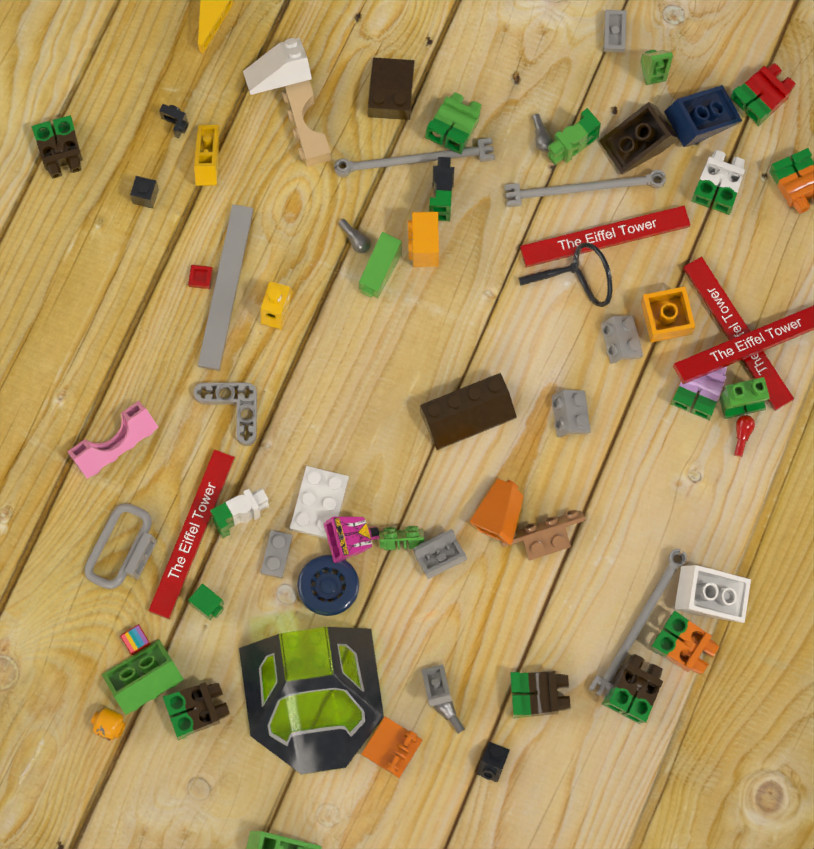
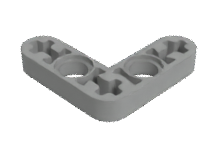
(242, 404)

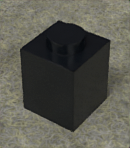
(144, 192)

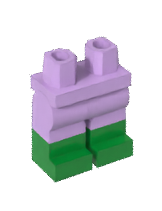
(709, 388)

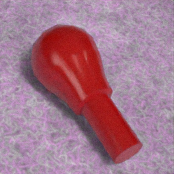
(744, 428)

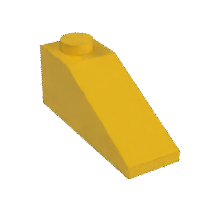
(211, 17)
(207, 155)

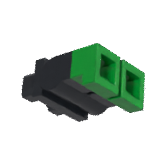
(443, 183)

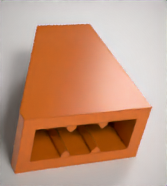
(499, 511)

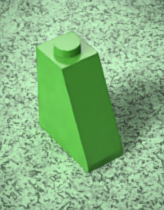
(380, 265)

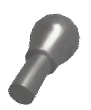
(543, 138)
(359, 241)
(448, 712)

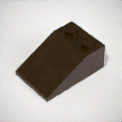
(391, 88)
(638, 138)

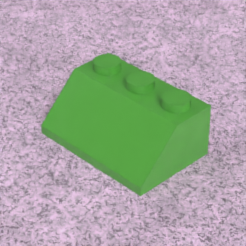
(142, 677)

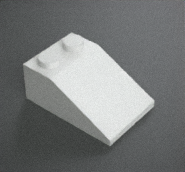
(278, 67)
(712, 593)

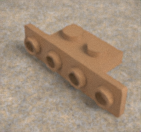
(547, 536)

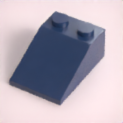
(702, 115)

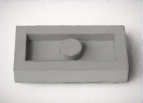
(615, 31)
(276, 554)
(436, 685)

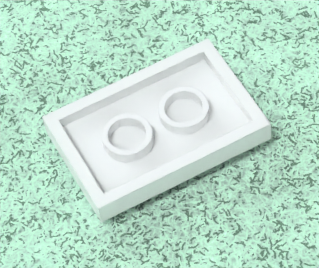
(318, 501)

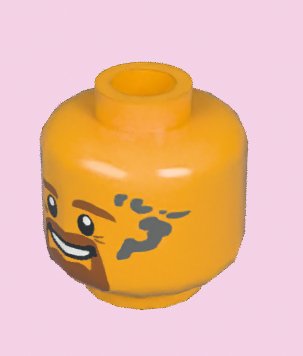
(108, 724)

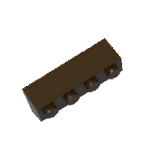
(468, 411)

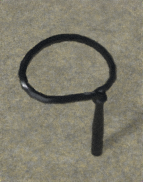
(574, 269)

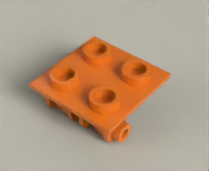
(392, 747)

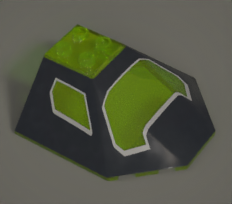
(312, 695)

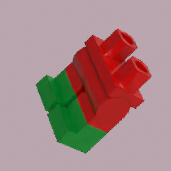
(763, 93)

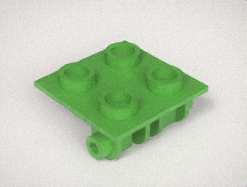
(391, 534)

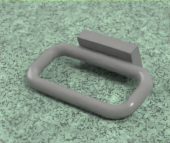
(137, 555)

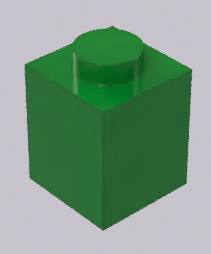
(207, 602)

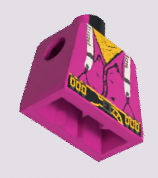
(349, 536)

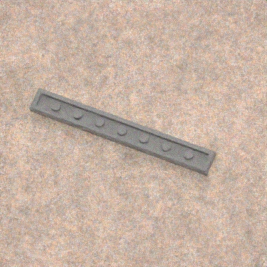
(225, 287)

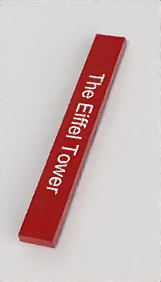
(605, 236)
(733, 327)
(745, 345)
(191, 534)

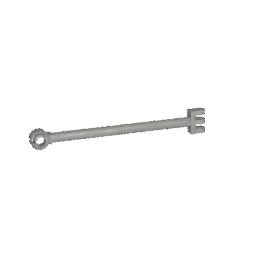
(352, 166)
(518, 194)
(605, 683)

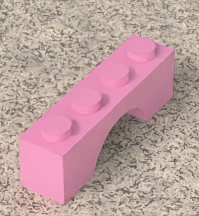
(134, 427)

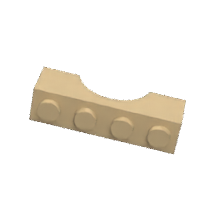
(313, 144)

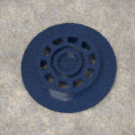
(328, 586)

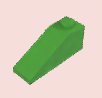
(656, 66)
(266, 840)

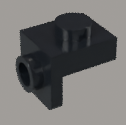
(175, 116)
(493, 762)

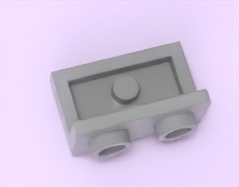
(621, 338)
(570, 413)
(439, 554)

